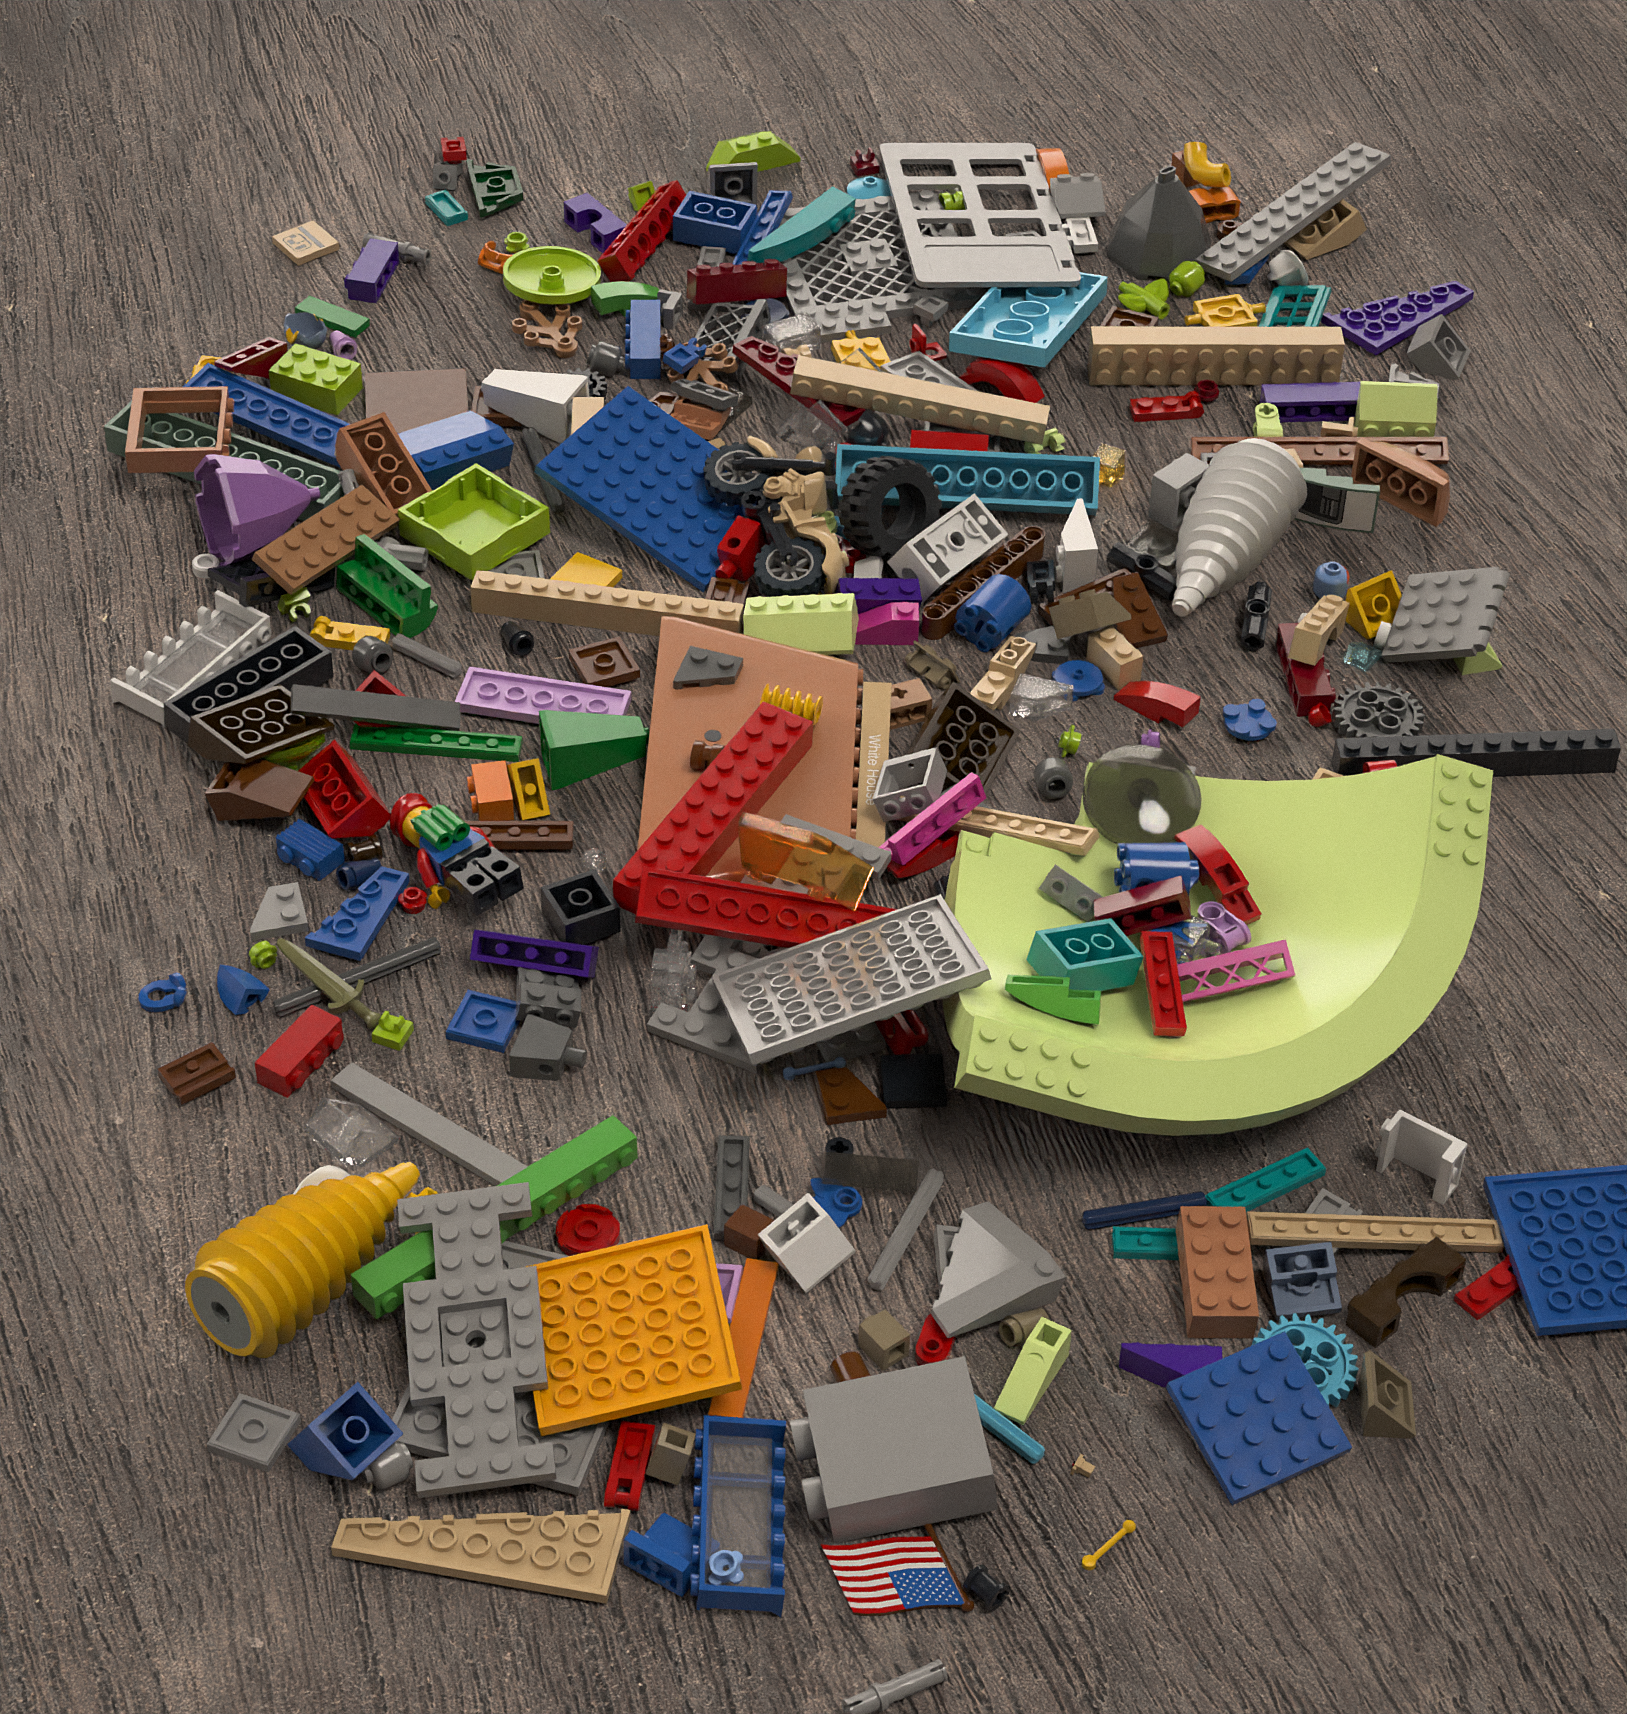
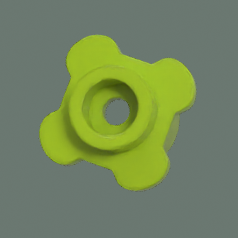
(516, 242)
(1069, 741)

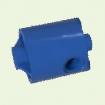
(993, 612)
(1154, 862)

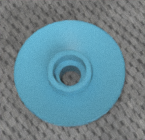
(868, 188)

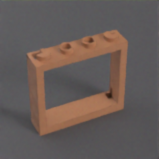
(176, 401)

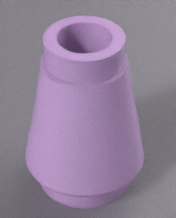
(343, 345)

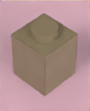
(883, 1339)
(670, 1453)

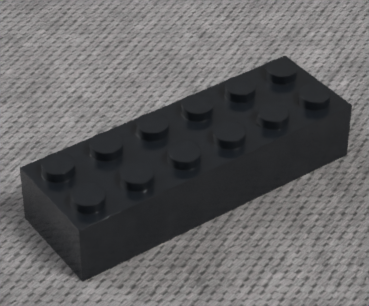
(283, 660)

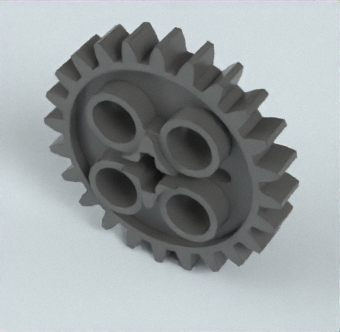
(1377, 712)

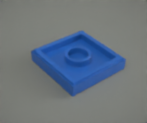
(484, 1021)

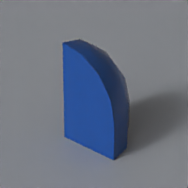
(239, 989)

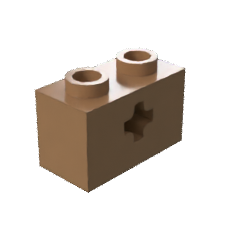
(909, 703)

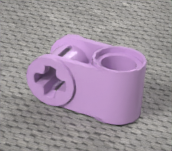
(1224, 926)

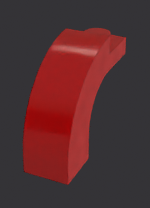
(1009, 377)

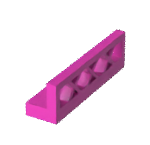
(935, 819)
(1232, 961)

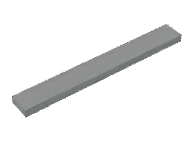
(426, 1125)

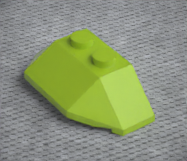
(758, 147)

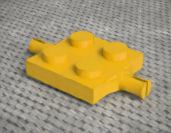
(1225, 312)
(870, 345)

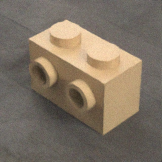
(1114, 657)

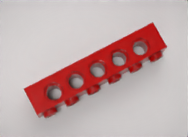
(642, 234)

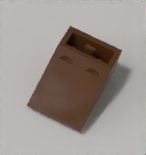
(256, 790)

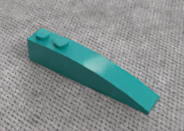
(807, 227)

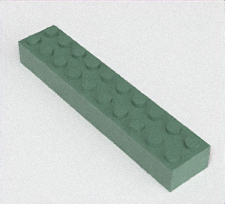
(178, 431)

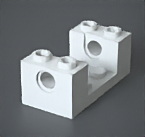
(933, 555)

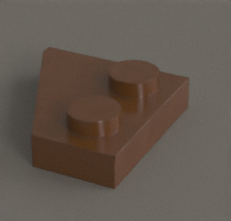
(847, 1098)

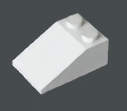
(1076, 551)

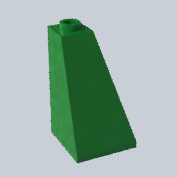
(588, 744)

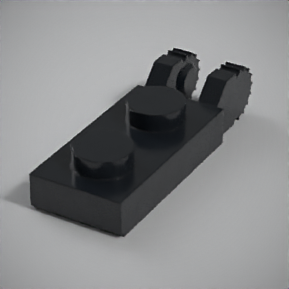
(1041, 580)

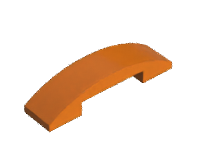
(1052, 162)

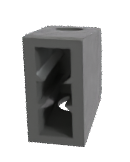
(544, 1050)

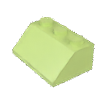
(1396, 409)

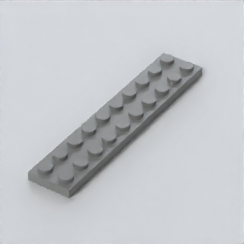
(1293, 211)

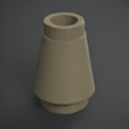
(1018, 1326)

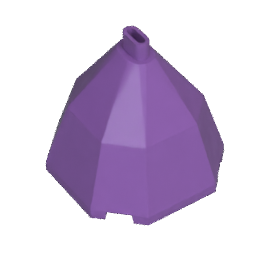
(246, 505)

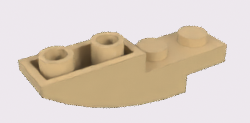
(1003, 672)

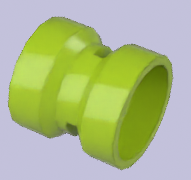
(952, 201)

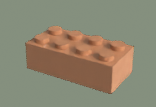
(1216, 1272)

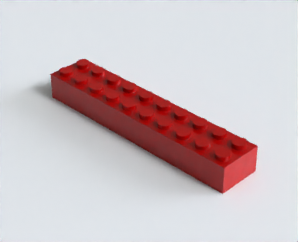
(707, 815)

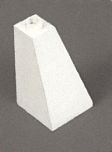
(536, 399)

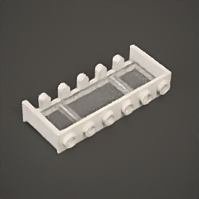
(200, 652)

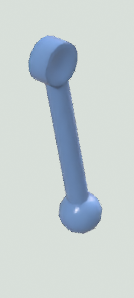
(789, 1072)

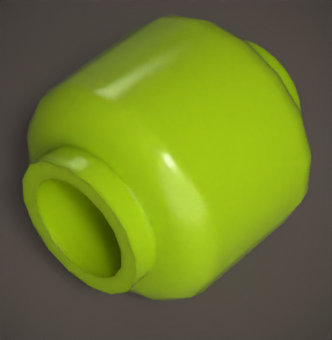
(1186, 278)

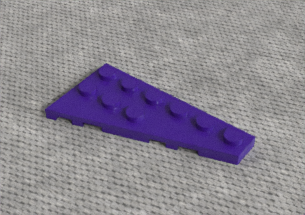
(1395, 318)

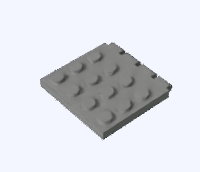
(1445, 614)

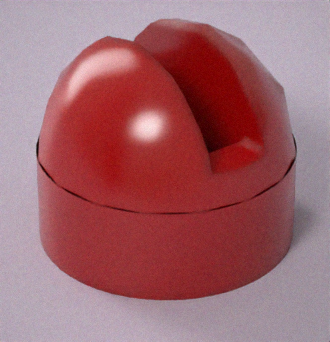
(1319, 715)

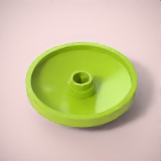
(551, 274)

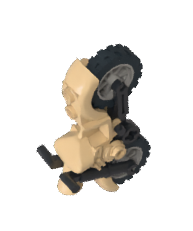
(785, 500)

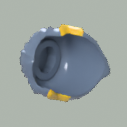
(305, 330)

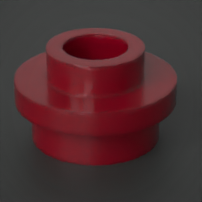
(1207, 390)

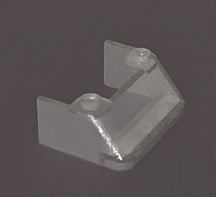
(818, 424)

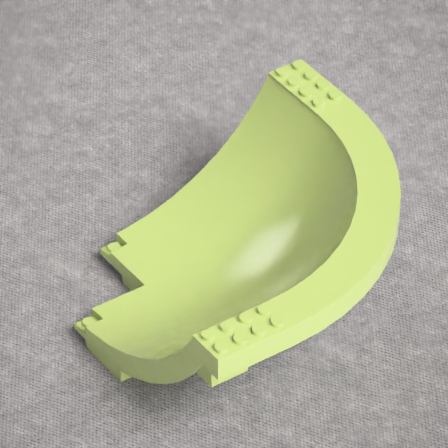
(1356, 872)

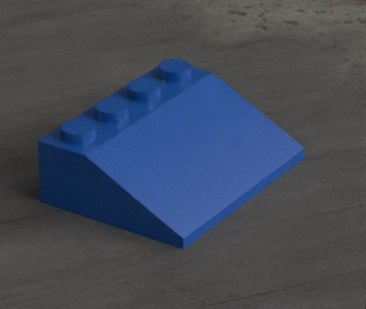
(456, 444)

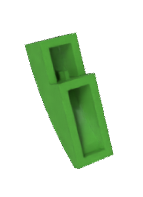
(618, 295)
(1055, 997)

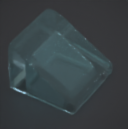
(1362, 655)

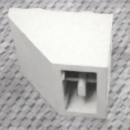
(806, 1243)

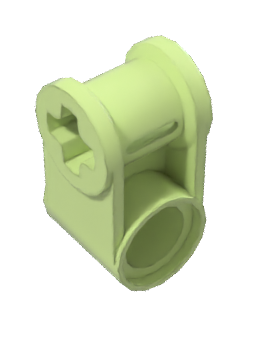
(1267, 421)

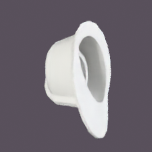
(1287, 269)

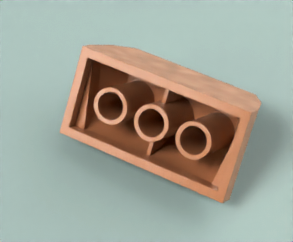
(380, 461)
(1403, 479)

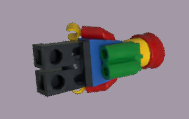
(454, 855)

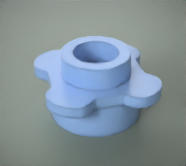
(722, 1559)

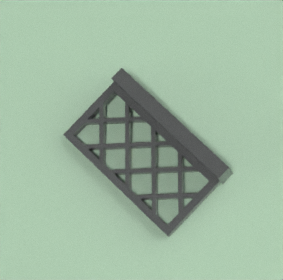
(750, 326)

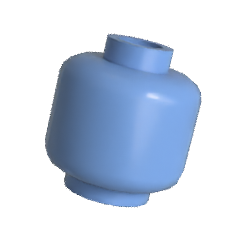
(1331, 579)

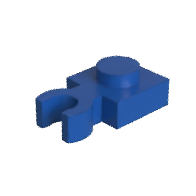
(684, 357)

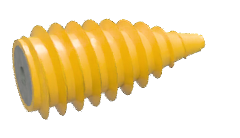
(291, 1259)

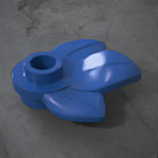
(832, 1198)

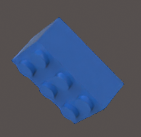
(713, 221)

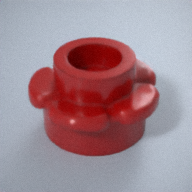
(412, 900)

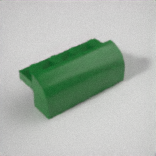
(386, 589)

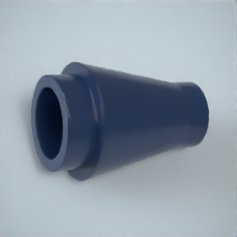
(355, 873)

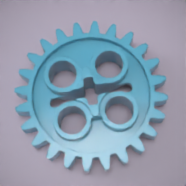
(1312, 1343)

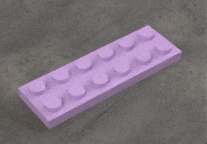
(523, 696)

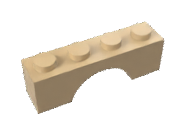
(1312, 633)

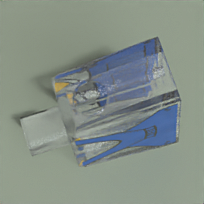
(1191, 939)

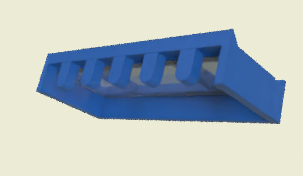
(740, 1511)

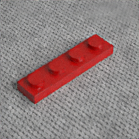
(1163, 984)

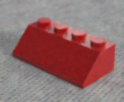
(343, 795)

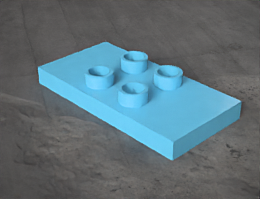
(1026, 322)

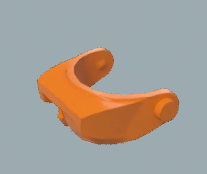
(488, 256)

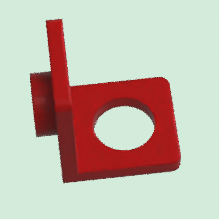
(918, 343)

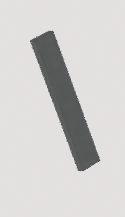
(375, 708)

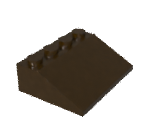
(252, 727)
(966, 736)

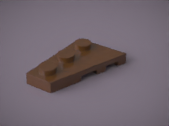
(1145, 626)

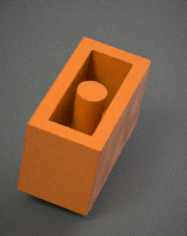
(491, 791)

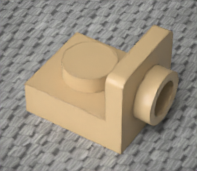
(1339, 430)

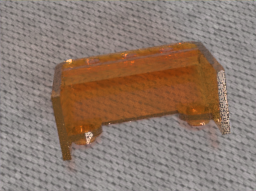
(801, 857)

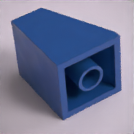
(346, 1436)

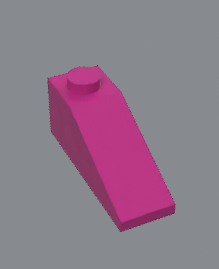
(889, 625)

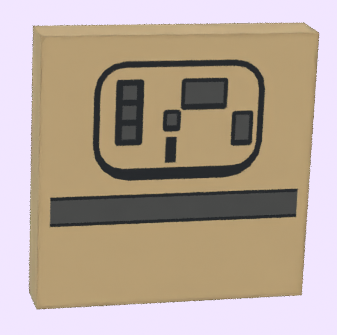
(305, 243)

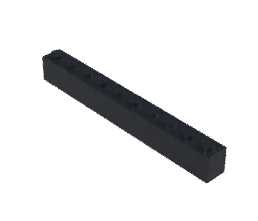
(1503, 753)

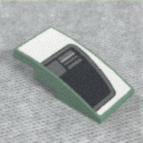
(1338, 502)

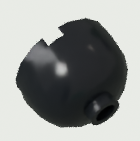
(870, 431)

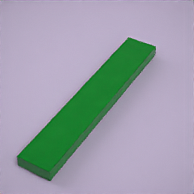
(437, 743)

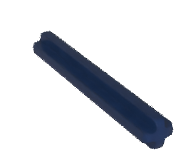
(1141, 1210)

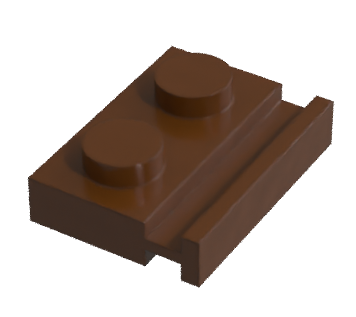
(728, 590)
(196, 1073)

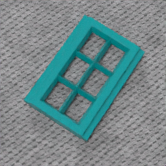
(1276, 304)

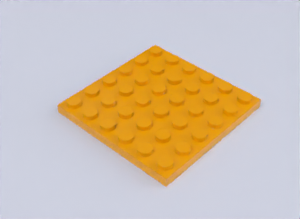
(633, 1330)

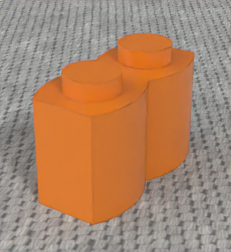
(1217, 203)

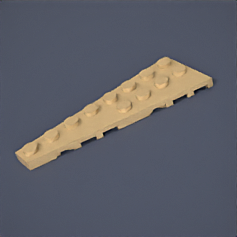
(535, 1553)

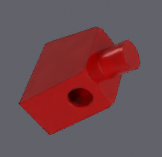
(739, 549)

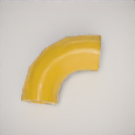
(1202, 169)

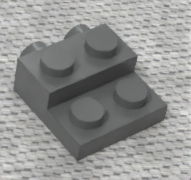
(548, 996)

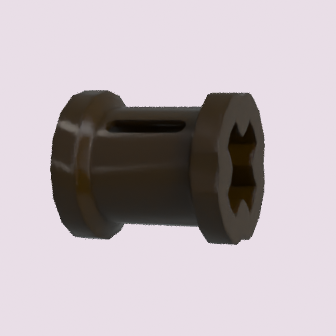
(364, 850)

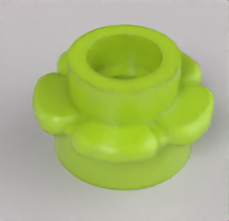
(263, 955)

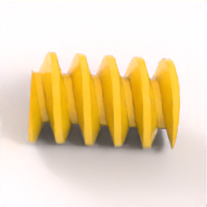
(795, 704)

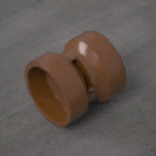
(703, 754)

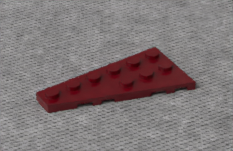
(779, 370)

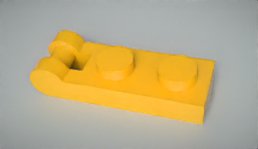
(344, 635)

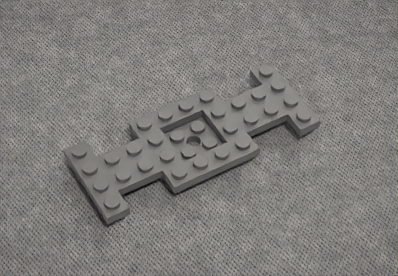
(708, 1023)
(483, 1302)

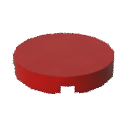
(587, 1229)

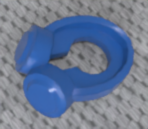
(175, 984)

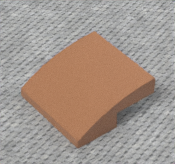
(700, 417)

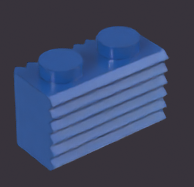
(309, 849)

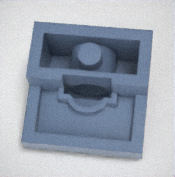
(1302, 1280)

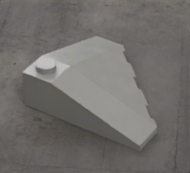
(993, 1273)

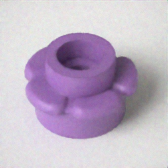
(1151, 739)

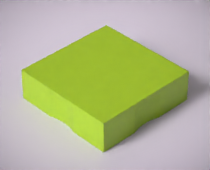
(474, 521)

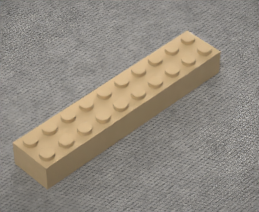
(1214, 353)

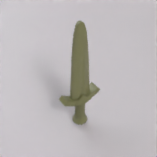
(330, 984)

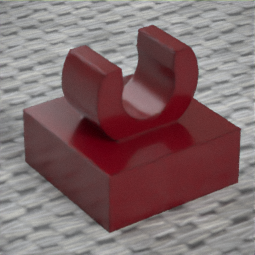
(864, 163)

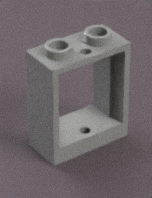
(898, 774)

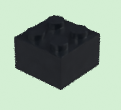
(580, 908)

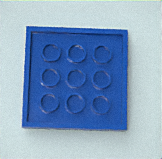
(1258, 1418)

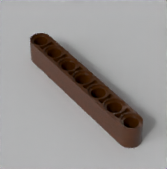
(1008, 560)

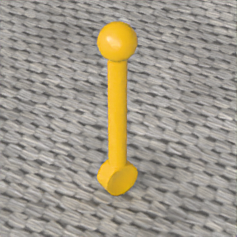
(1089, 1561)

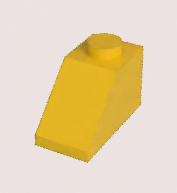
(528, 789)

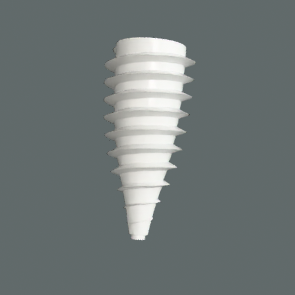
(1235, 519)

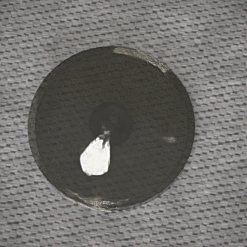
(1141, 795)

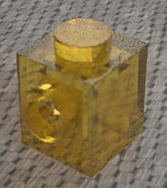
(1111, 464)

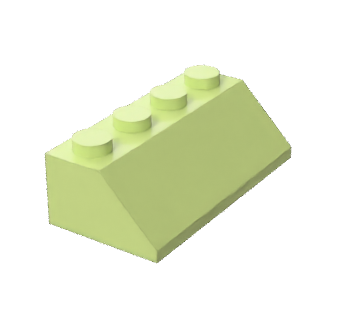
(807, 622)

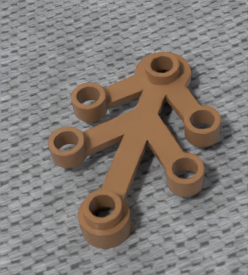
(563, 345)
(703, 368)

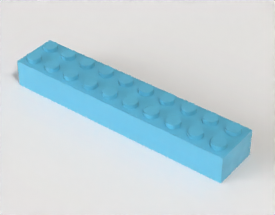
(997, 478)

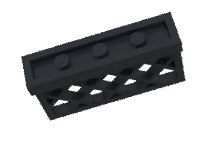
(256, 585)

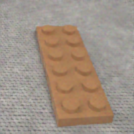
(324, 539)

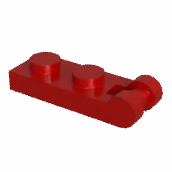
(453, 150)
(1166, 408)
(1488, 1290)
(629, 1465)

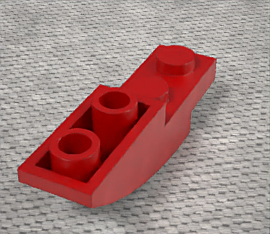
(1220, 873)

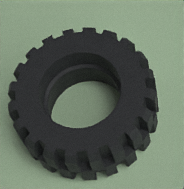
(864, 500)

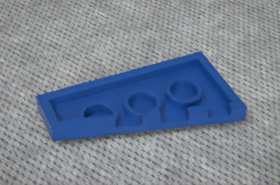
(361, 917)

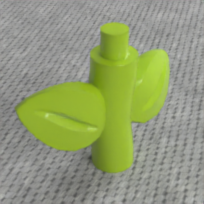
(1151, 297)

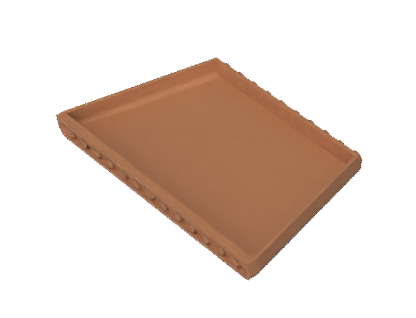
(819, 785)

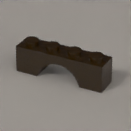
(1430, 1269)

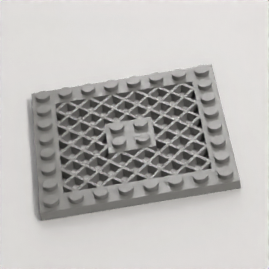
(867, 260)

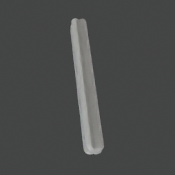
(905, 1230)

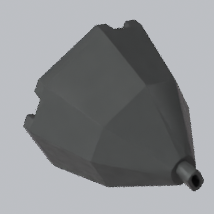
(1158, 229)

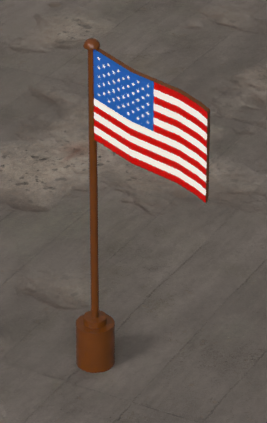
(894, 1571)

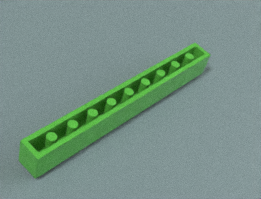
(552, 1183)

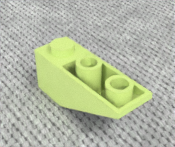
(1034, 1370)

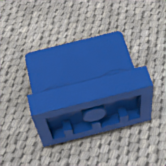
(663, 1553)

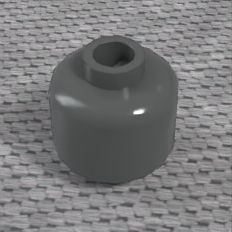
(605, 359)
(372, 654)
(1053, 778)

